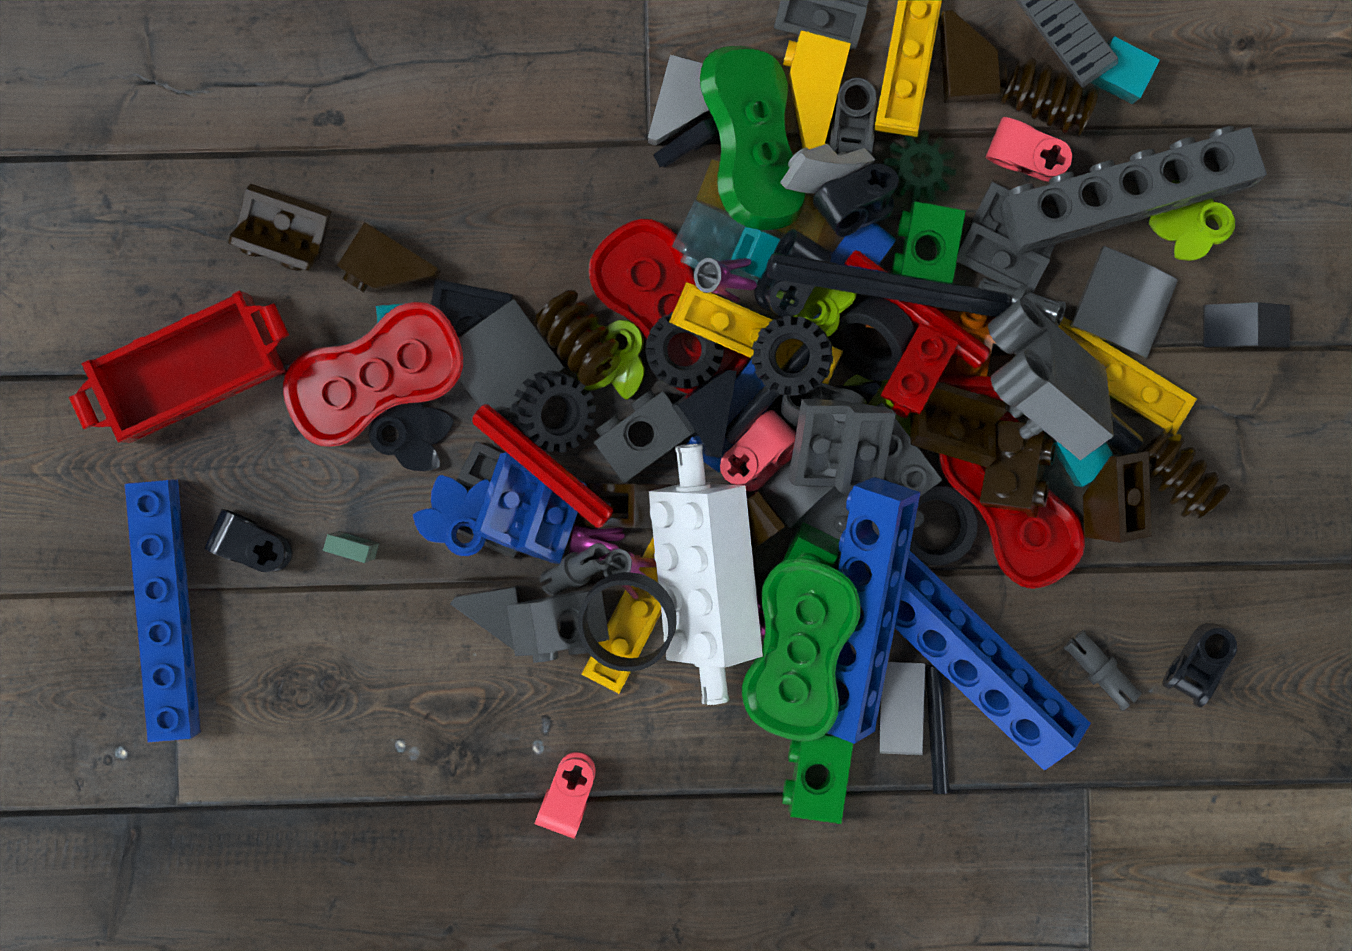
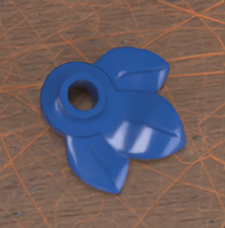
(451, 510)

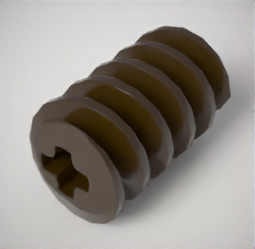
(1050, 96)
(575, 338)
(1184, 476)

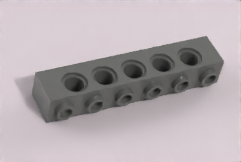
(1238, 170)

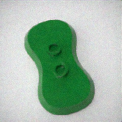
(749, 104)
(807, 622)

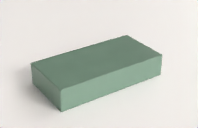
(351, 546)

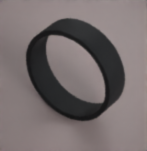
(605, 657)

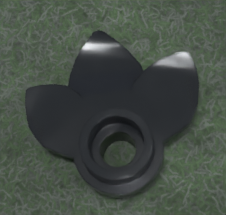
(418, 432)

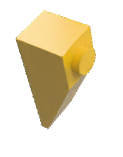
(814, 83)

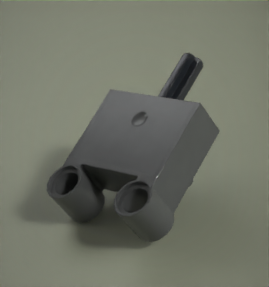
(1055, 384)

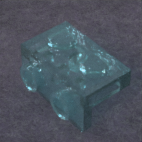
(708, 235)

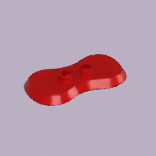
(643, 279)
(401, 361)
(1026, 548)

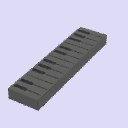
(1071, 37)

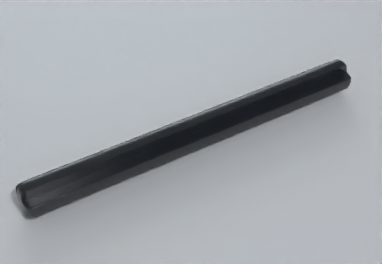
(886, 285)

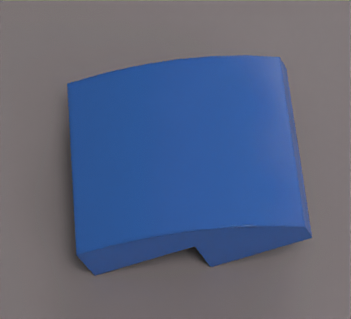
(524, 513)

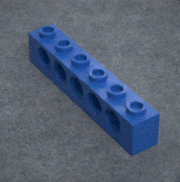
(894, 513)
(162, 610)
(986, 668)

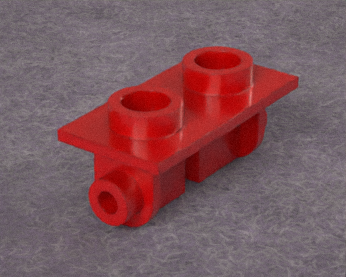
(919, 371)

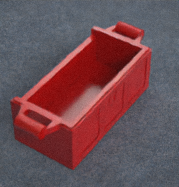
(183, 368)

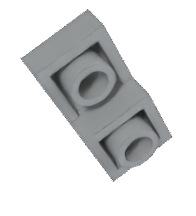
(821, 164)
(903, 709)

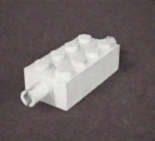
(707, 572)

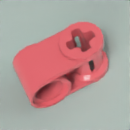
(1020, 147)
(764, 449)
(566, 800)

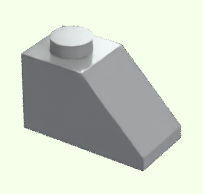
(679, 100)

